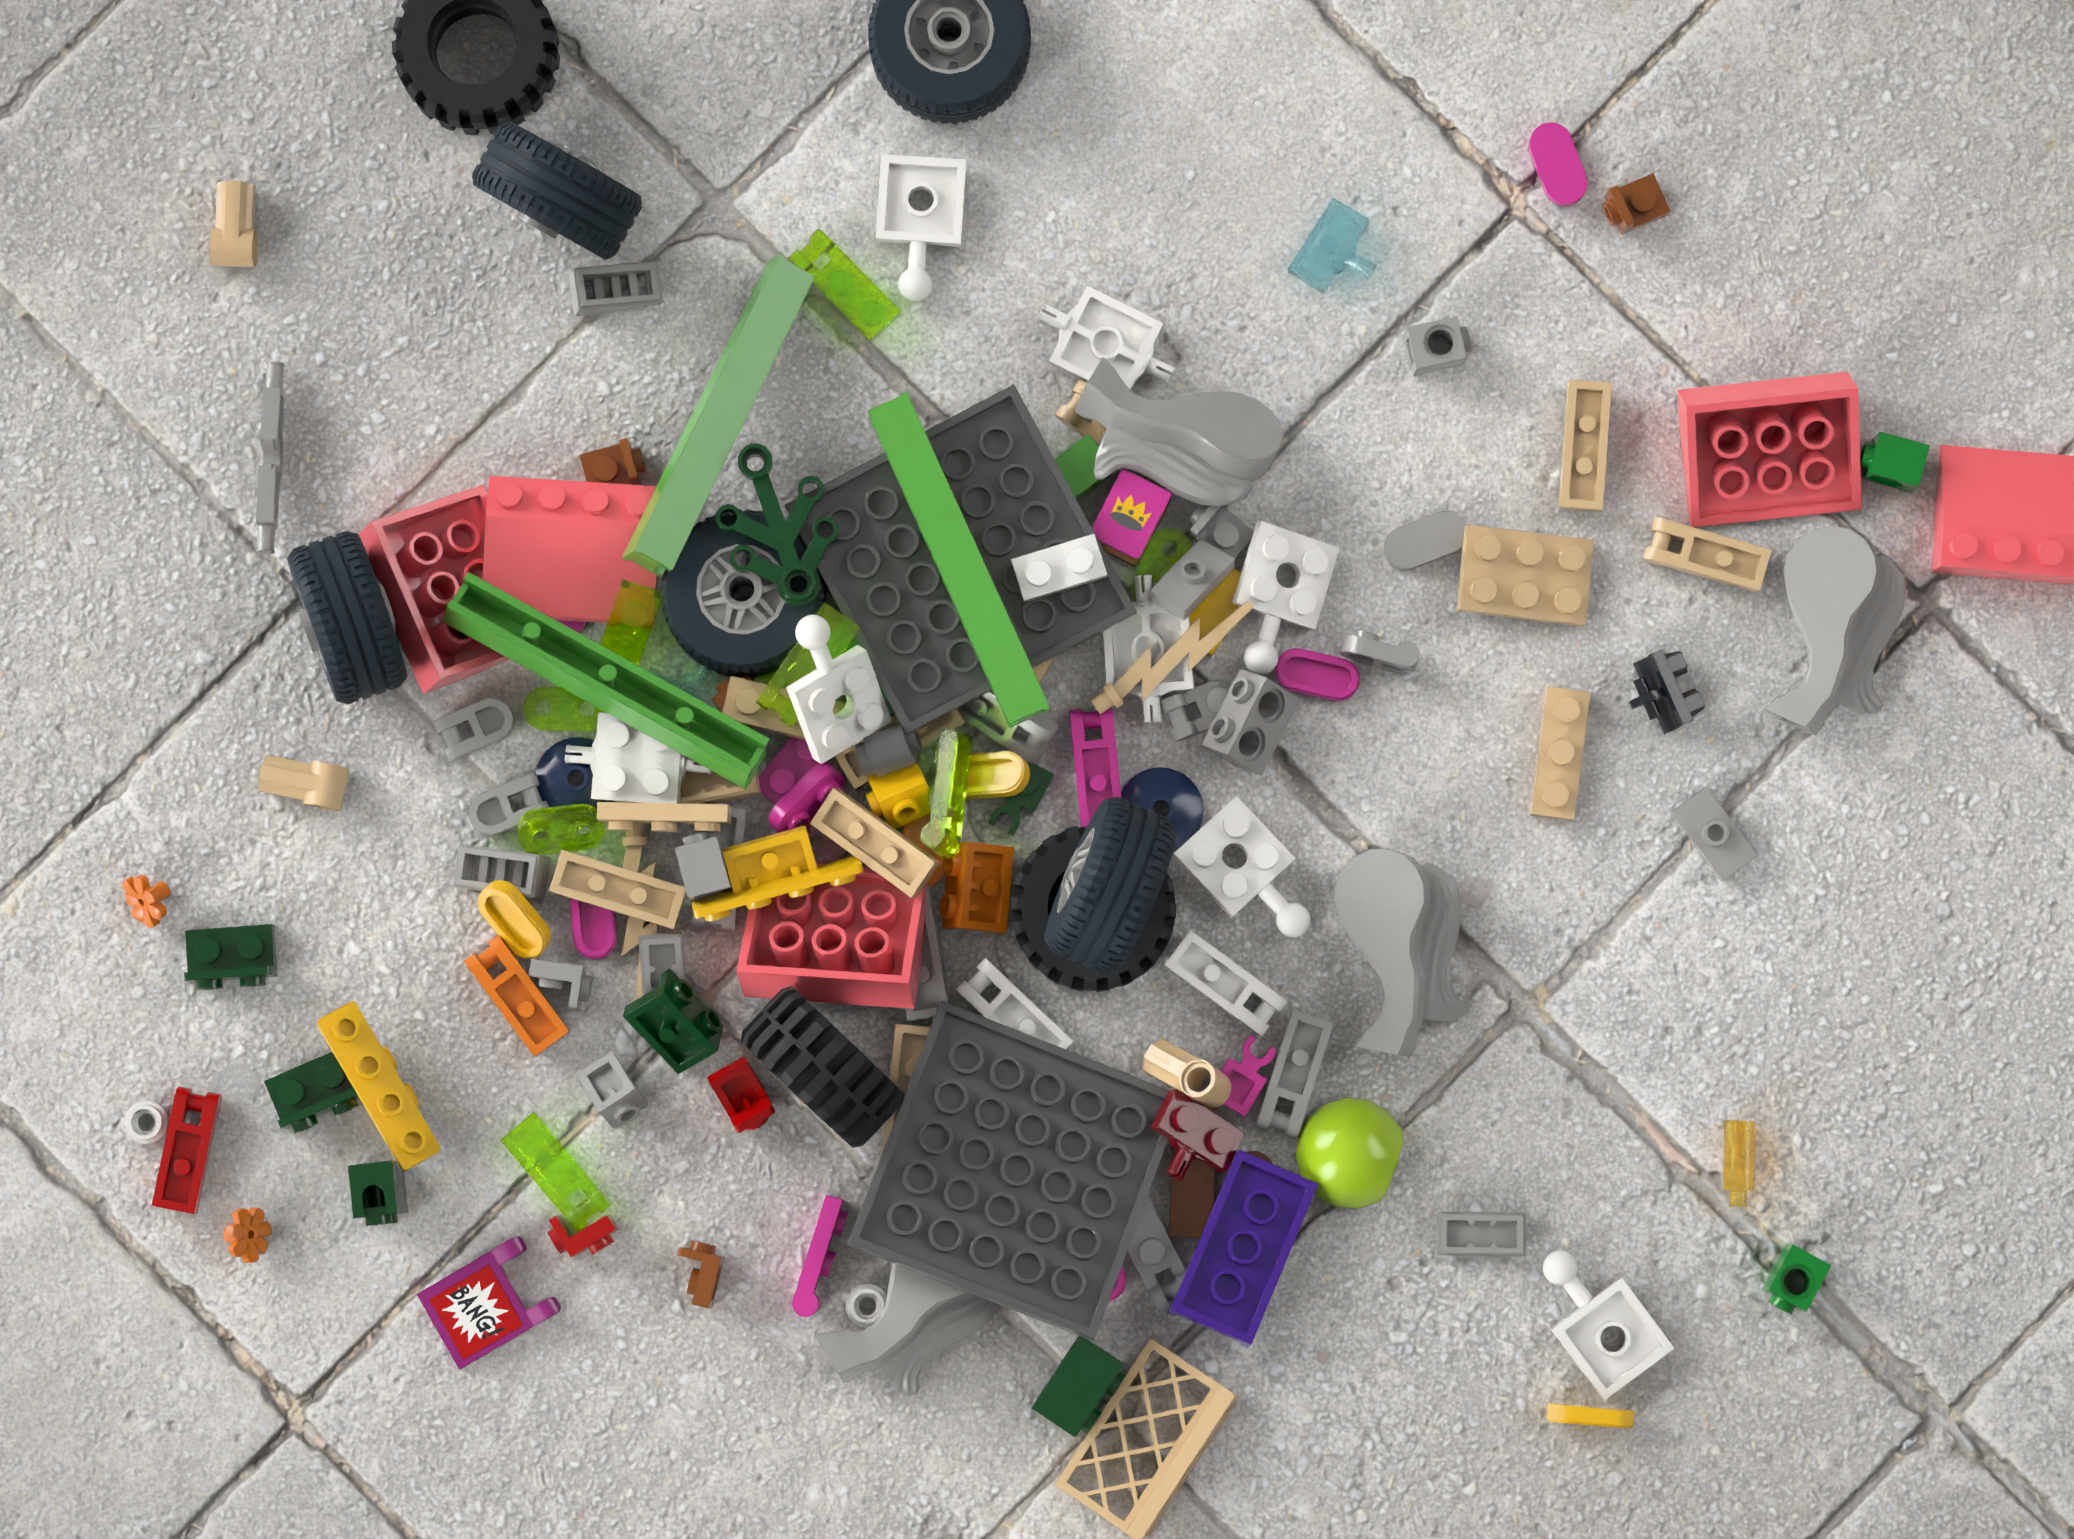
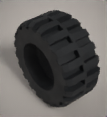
(483, 104)
(1032, 906)
(822, 1067)

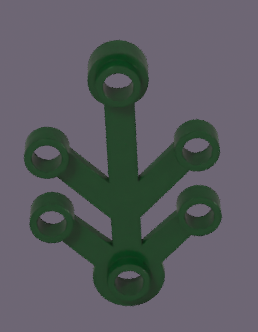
(779, 533)

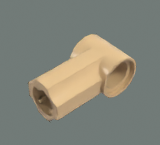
(234, 237)
(314, 783)
(1186, 1073)

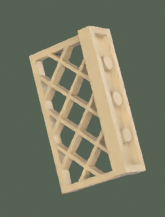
(1179, 1461)

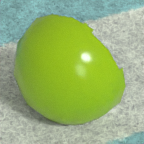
(1349, 1151)

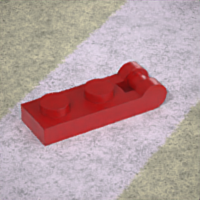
(186, 1151)

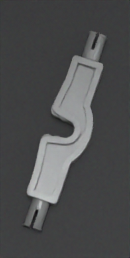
(272, 445)

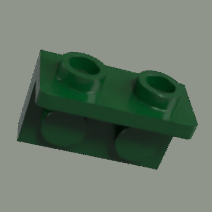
(231, 954)
(676, 1023)
(311, 1091)

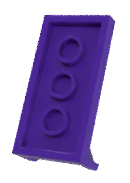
(1243, 1248)

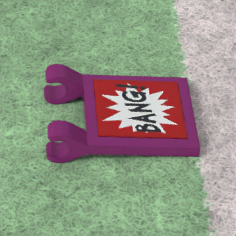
(479, 1306)

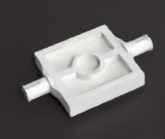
(1105, 329)
(1131, 637)
(632, 765)

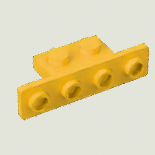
(771, 869)
(379, 1086)

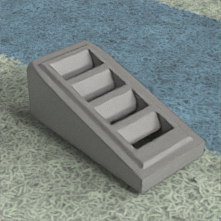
(599, 304)
(536, 877)

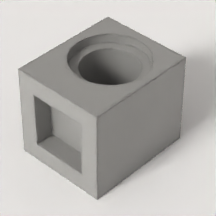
(1423, 359)
(702, 866)

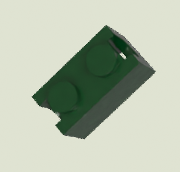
(378, 1192)
(1078, 1386)

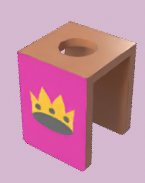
(1130, 517)

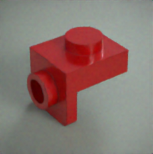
(742, 1095)
(593, 1237)

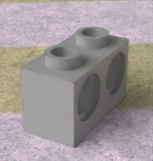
(1251, 722)

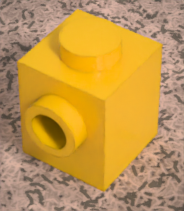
(899, 796)

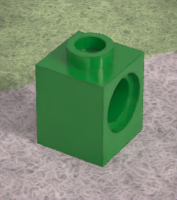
(1894, 461)
(1814, 1273)

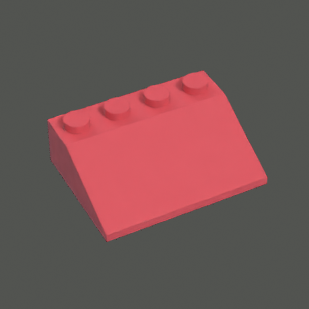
(1770, 448)
(2004, 515)
(563, 543)
(422, 565)
(837, 944)

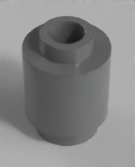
(888, 751)

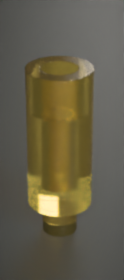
(1739, 1160)

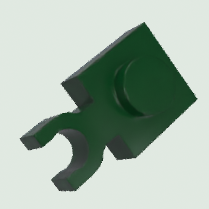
(1028, 798)

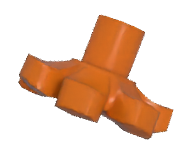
(146, 899)
(247, 1234)

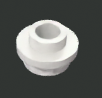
(133, 1118)
(853, 1301)

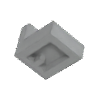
(1220, 529)
(555, 974)
(612, 1090)

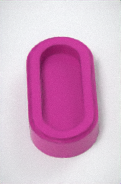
(1557, 164)
(1317, 675)
(593, 930)

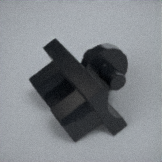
(1661, 693)

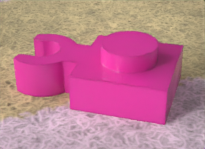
(1244, 1079)

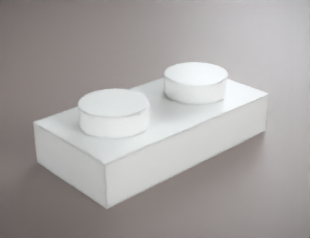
(1059, 568)

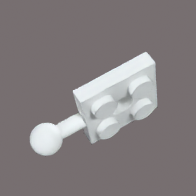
(936, 226)
(1296, 605)
(816, 694)
(1237, 887)
(1583, 1328)

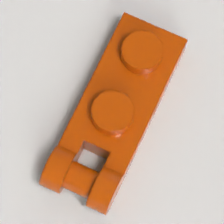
(518, 998)

